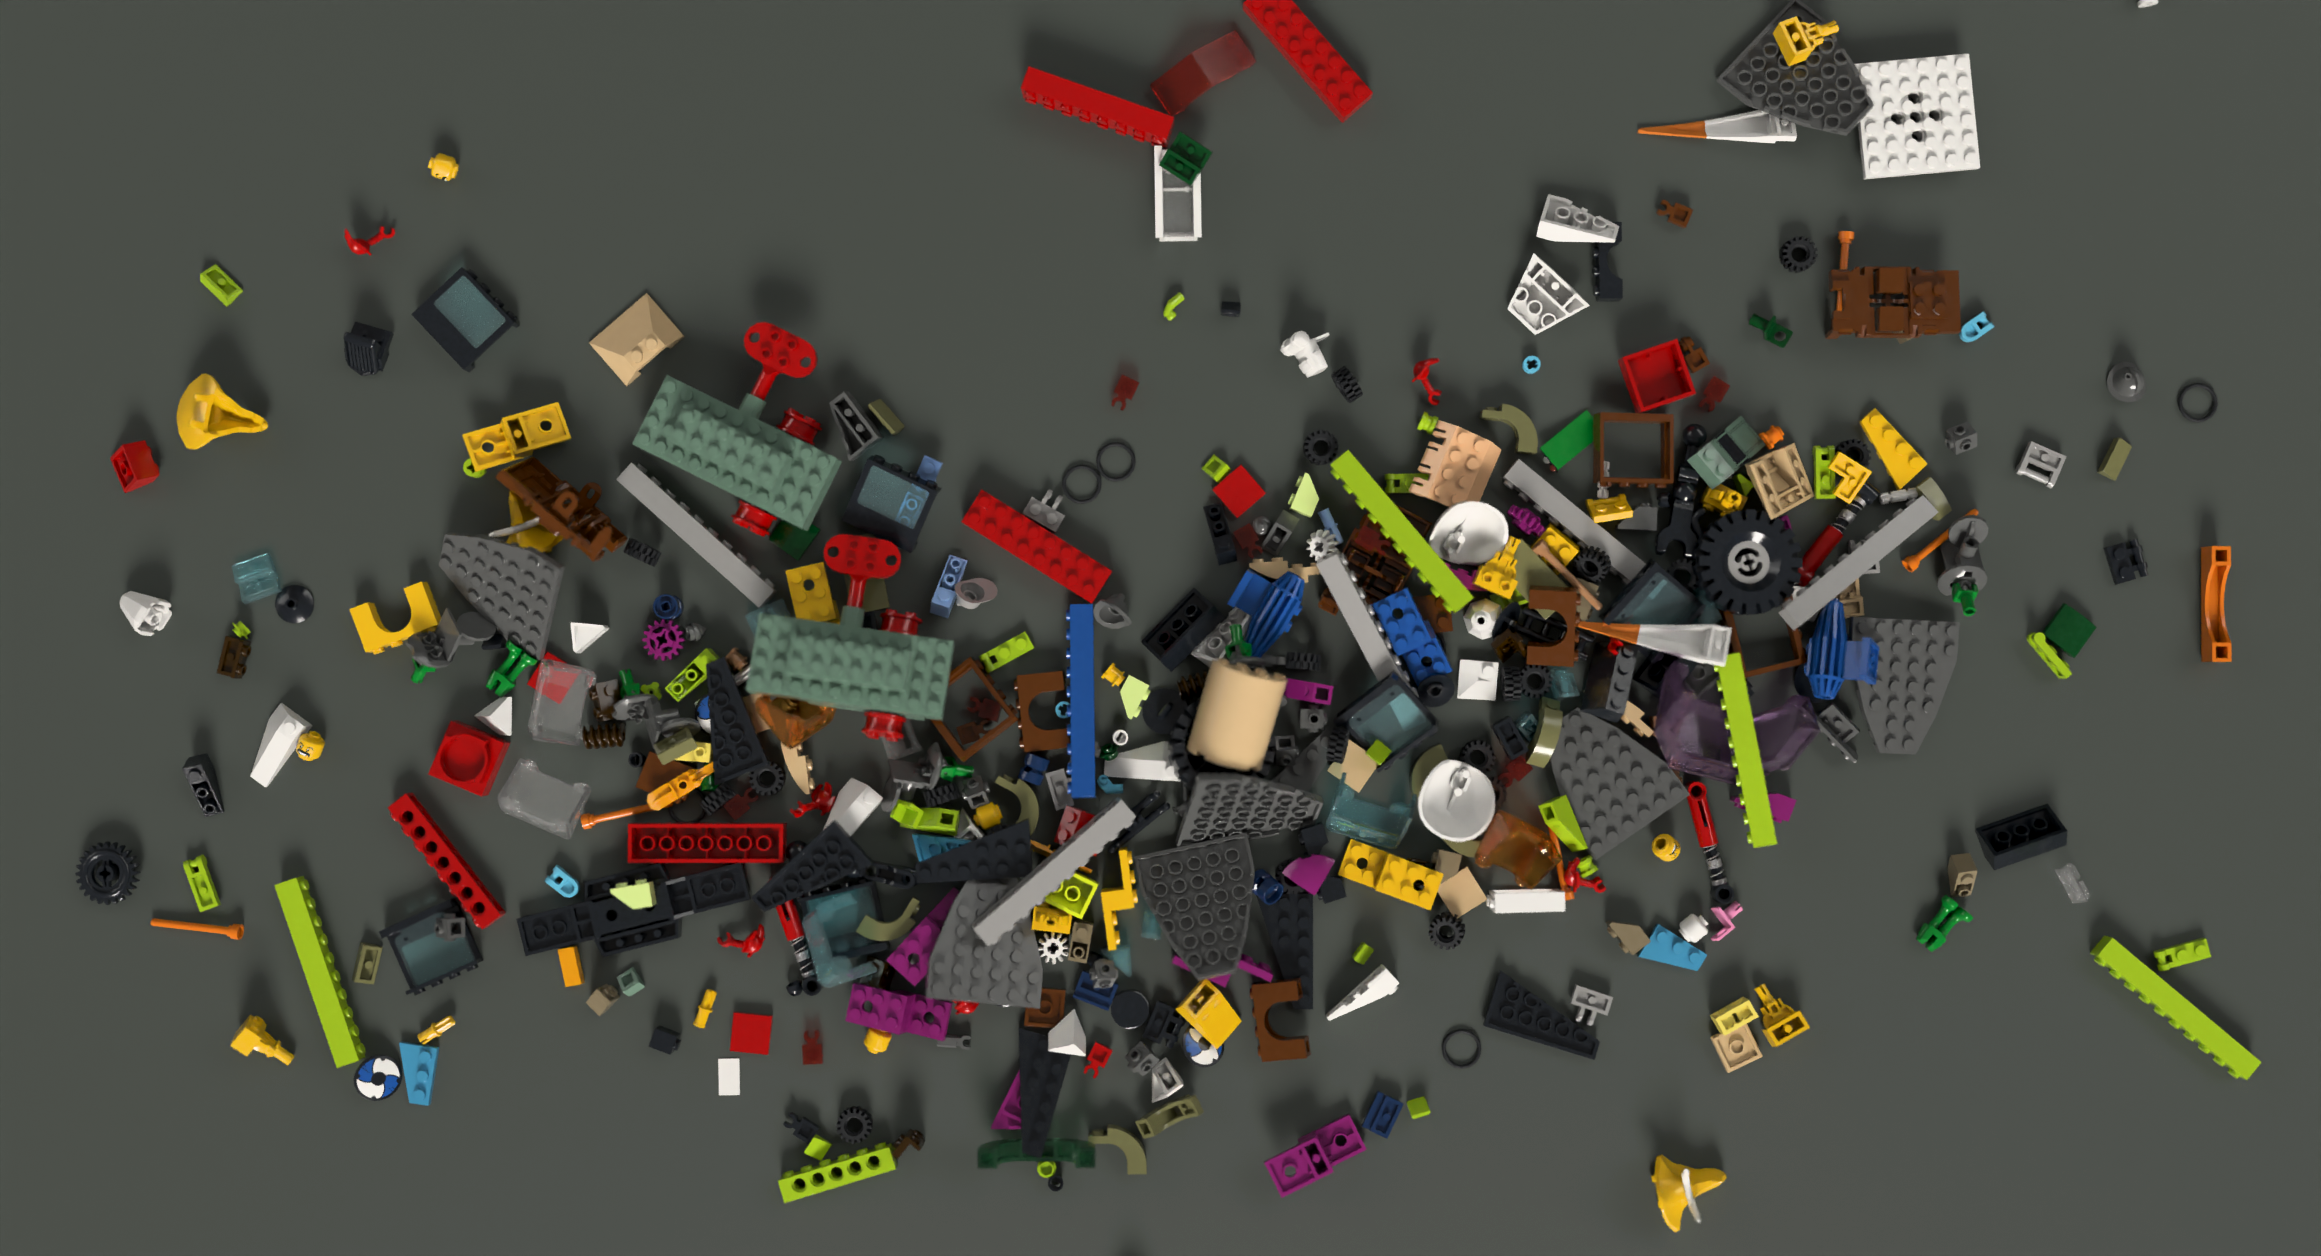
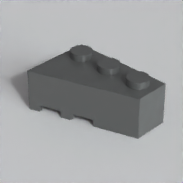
(855, 426)

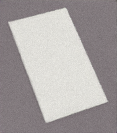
(729, 1076)

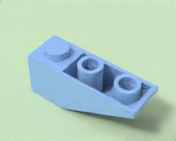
(945, 594)

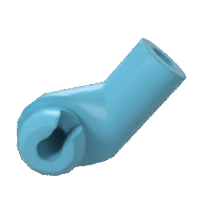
(1107, 786)

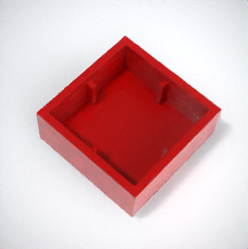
(1656, 376)
(469, 758)

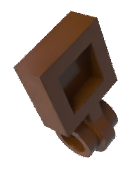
(1695, 358)

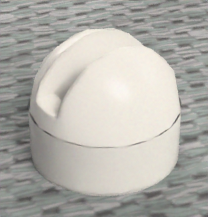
(1123, 738)

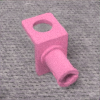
(1725, 918)

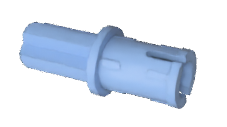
(1330, 524)

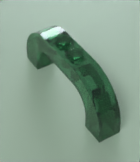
(1055, 1149)

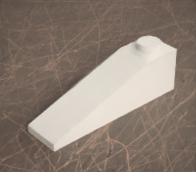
(1569, 223)
(1214, 644)
(278, 743)
(1143, 763)
(853, 805)
(1372, 988)

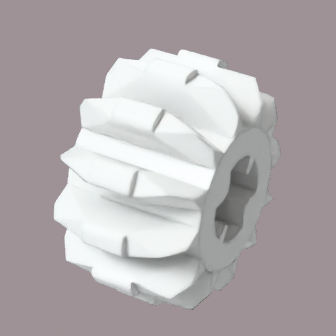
(1317, 540)
(1047, 943)

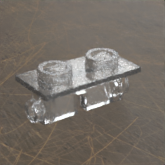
(2076, 890)

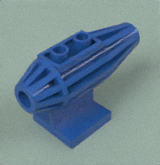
(1269, 605)
(1834, 657)

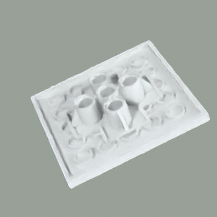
(1938, 88)

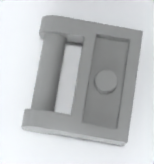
(2042, 458)

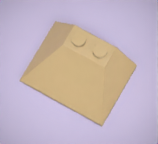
(636, 338)
(1780, 480)

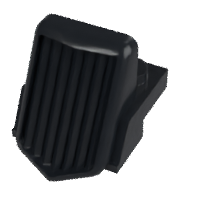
(367, 348)

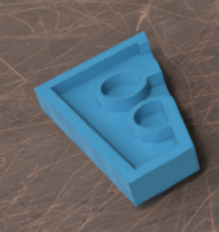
(931, 845)
(1672, 950)
(419, 1071)

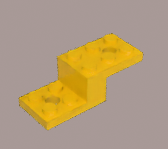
(516, 436)
(813, 604)
(1390, 874)
(1119, 898)

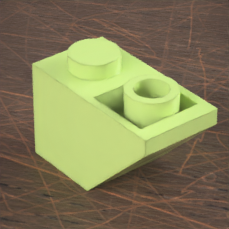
(1306, 498)
(1132, 694)
(636, 895)

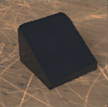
(1230, 309)
(495, 642)

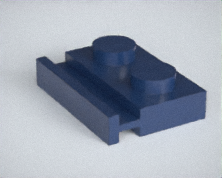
(1096, 996)
(1382, 1114)

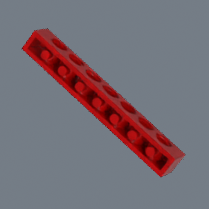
(457, 863)

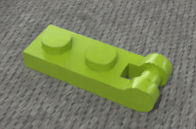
(1823, 476)
(1404, 482)
(1007, 652)
(2048, 654)
(201, 883)
(2182, 954)

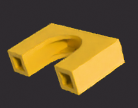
(376, 637)

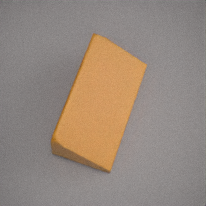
(571, 966)

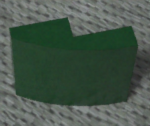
(1185, 158)
(793, 538)
(2069, 630)

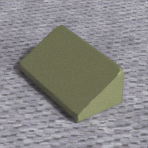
(886, 416)
(2114, 458)
(675, 746)
(367, 963)

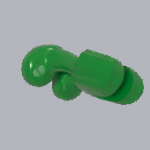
(500, 675)
(1939, 935)

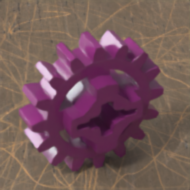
(1526, 521)
(660, 646)

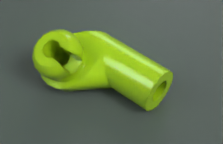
(1171, 304)

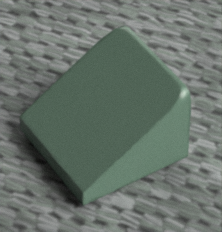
(630, 982)

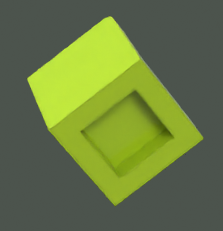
(906, 814)

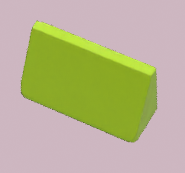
(220, 284)

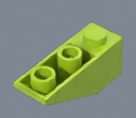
(692, 675)
(938, 821)
(1562, 821)

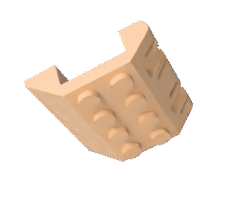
(1458, 467)

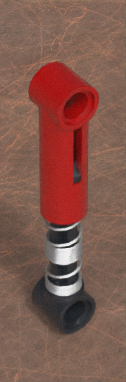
(1833, 534)
(1708, 839)
(794, 932)

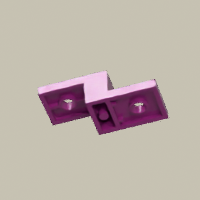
(922, 941)
(1246, 963)
(898, 1011)
(1315, 1155)

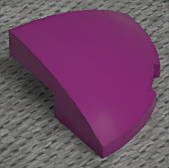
(1309, 872)

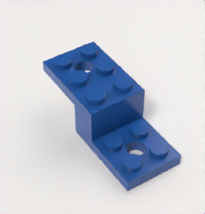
(1412, 635)

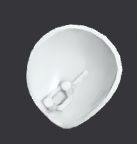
(1469, 533)
(1456, 801)

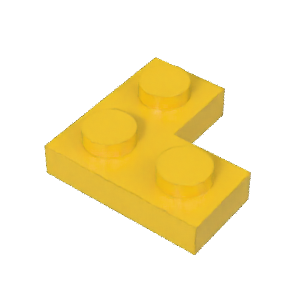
(1853, 476)

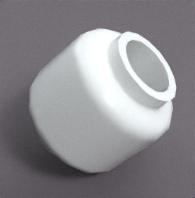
(1693, 928)

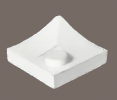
(1477, 679)

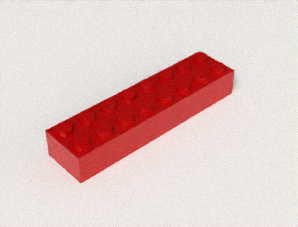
(1310, 55)
(1097, 107)
(1037, 546)
(707, 842)

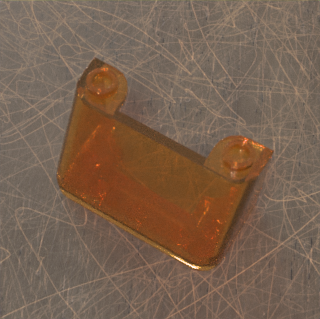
(793, 719)
(1518, 849)

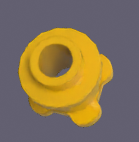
(1114, 675)

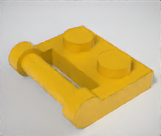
(1609, 508)

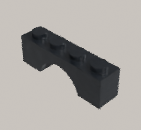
(1608, 286)
(1314, 839)

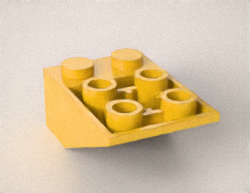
(1560, 546)
(1209, 1013)

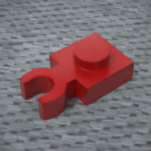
(1098, 1056)

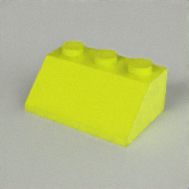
(1073, 894)

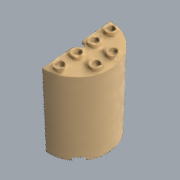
(1236, 715)

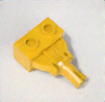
(1800, 38)
(1722, 500)
(1497, 574)
(1051, 919)
(1779, 1019)
(253, 1036)

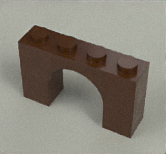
(1565, 602)
(1028, 688)
(1272, 1045)

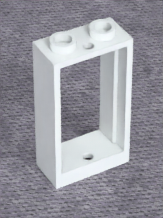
(1526, 900)

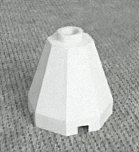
(1483, 608)
(145, 612)

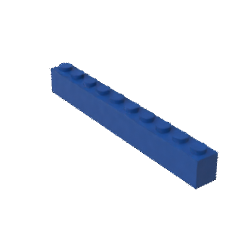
(1082, 701)

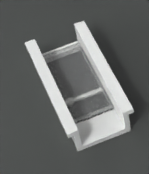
(1175, 204)

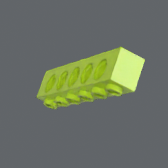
(792, 1191)

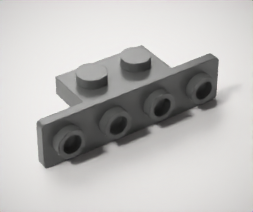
(1838, 729)

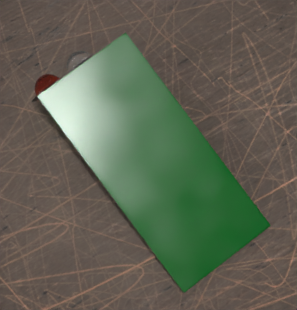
(1568, 442)

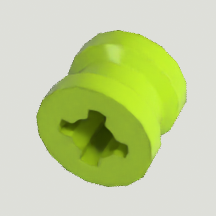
(1427, 423)
(469, 470)
(1586, 866)

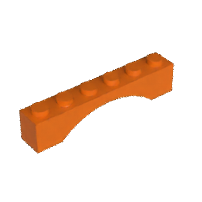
(2214, 633)

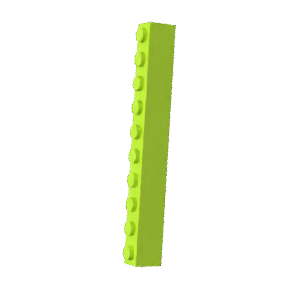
(1401, 531)
(1746, 751)
(320, 971)
(2175, 1007)

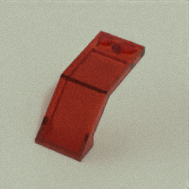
(1202, 71)

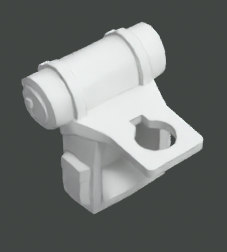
(1306, 351)

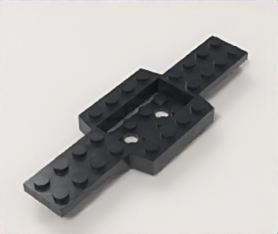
(674, 900)

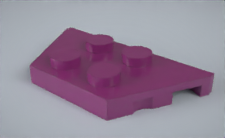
(1010, 1111)

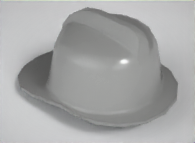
(974, 592)

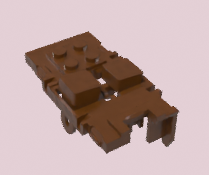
(1929, 301)
(547, 494)
(1386, 579)

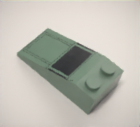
(1726, 452)

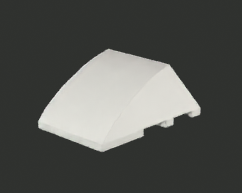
(1544, 297)

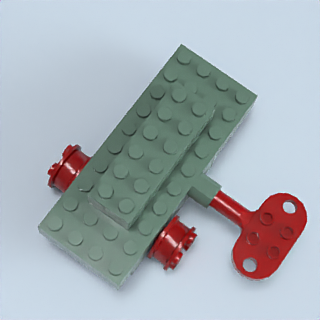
(737, 448)
(850, 667)

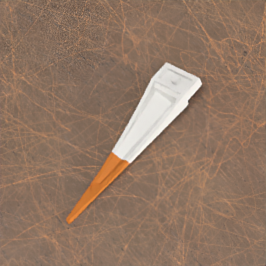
(1749, 126)
(1693, 642)

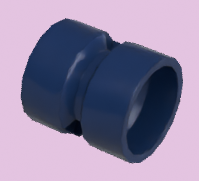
(668, 607)
(1033, 768)
(1267, 887)

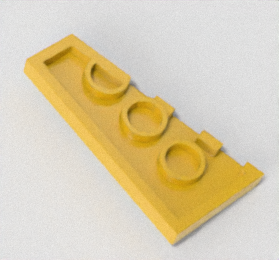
(1896, 453)

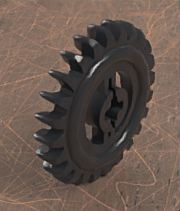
(121, 870)

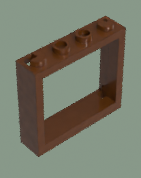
(1667, 448)
(1734, 646)
(955, 675)

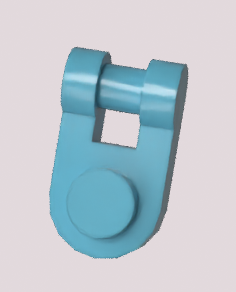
(1970, 330)
(569, 885)

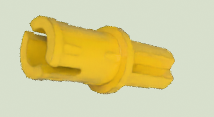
(705, 1008)
(436, 1029)

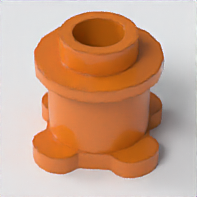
(1772, 436)

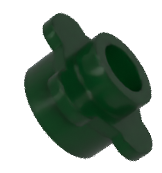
(1109, 751)

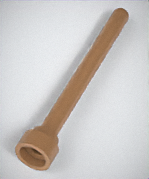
(1541, 548)

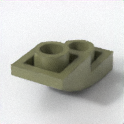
(1935, 496)

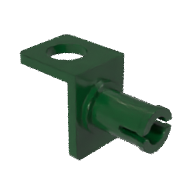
(1770, 328)

